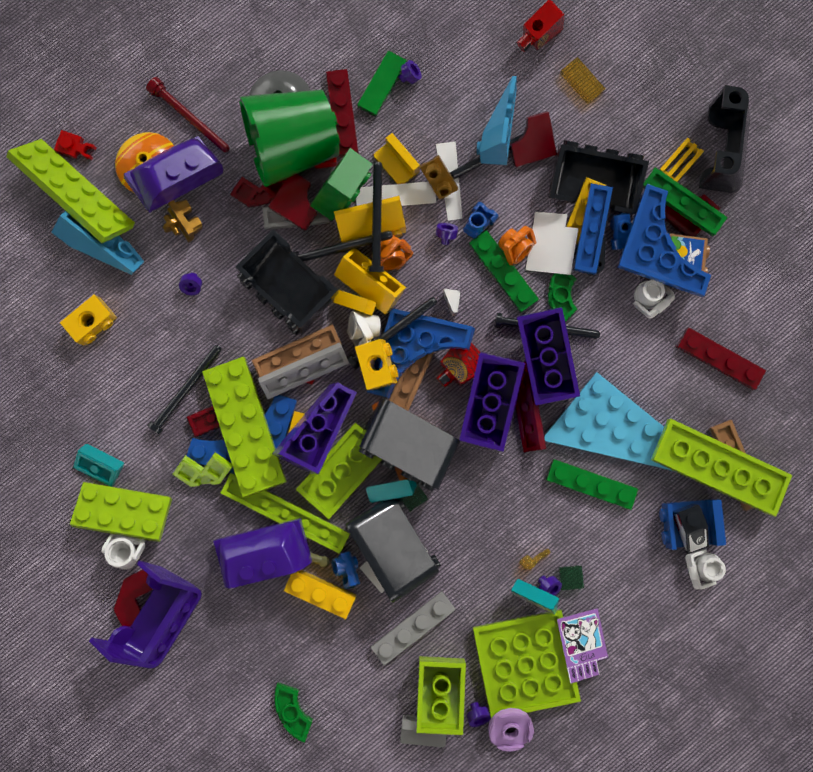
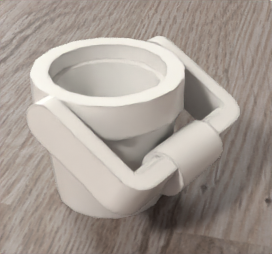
(650, 296)
(363, 327)
(121, 551)
(704, 567)

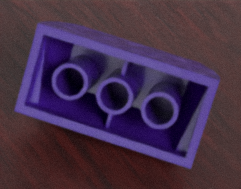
(173, 173)
(548, 356)
(492, 401)
(263, 553)

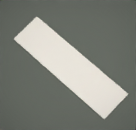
(449, 156)
(409, 193)

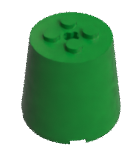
(289, 132)

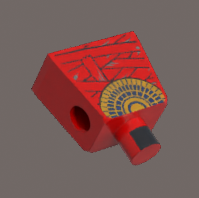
(541, 26)
(459, 365)

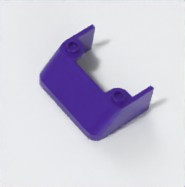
(157, 623)

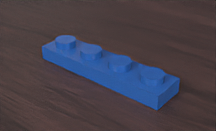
(593, 229)

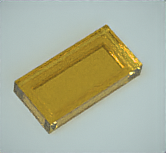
(582, 80)

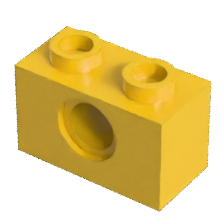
(76, 321)
(367, 354)

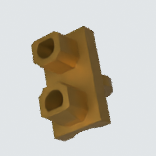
(439, 177)
(178, 211)

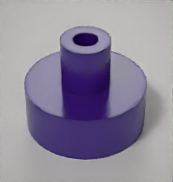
(410, 72)
(446, 232)
(190, 284)
(550, 585)
(478, 715)

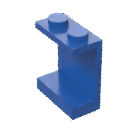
(713, 515)

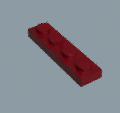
(342, 106)
(721, 358)
(529, 417)

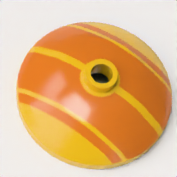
(136, 148)

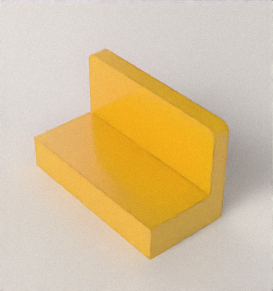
(397, 160)

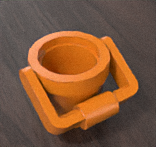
(516, 245)
(392, 255)

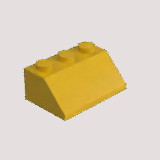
(357, 220)

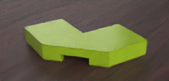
(195, 474)

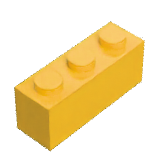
(370, 285)
(320, 593)

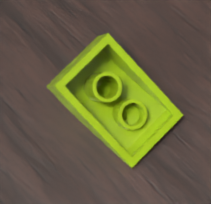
(441, 695)

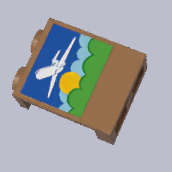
(692, 249)

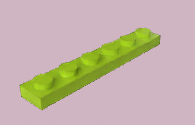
(283, 511)

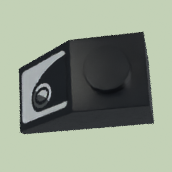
(692, 527)

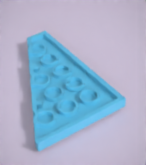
(607, 424)

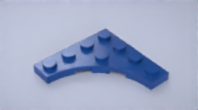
(652, 252)
(419, 339)
(278, 420)

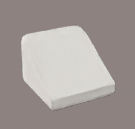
(452, 299)

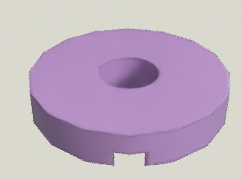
(506, 719)

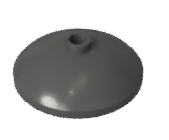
(279, 82)

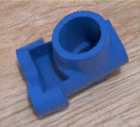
(479, 220)
(620, 234)
(346, 566)

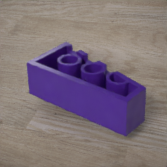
(316, 431)

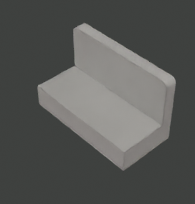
(409, 734)

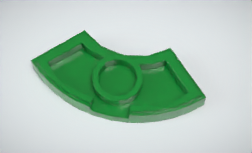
(560, 294)
(290, 712)

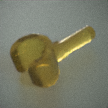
(528, 563)

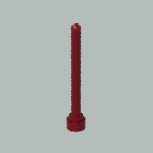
(157, 88)

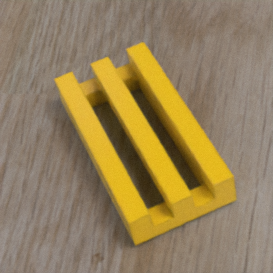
(692, 148)

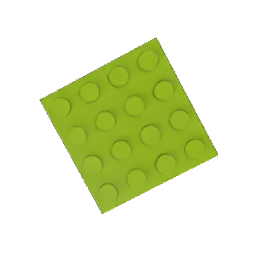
(524, 664)

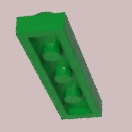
(687, 203)
(504, 273)
(592, 484)

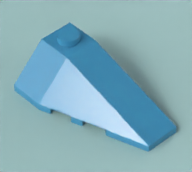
(497, 133)
(113, 252)

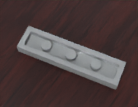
(303, 370)
(412, 628)

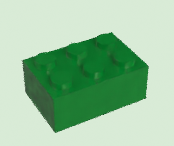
(342, 184)

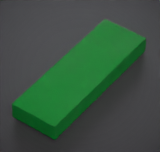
(381, 84)

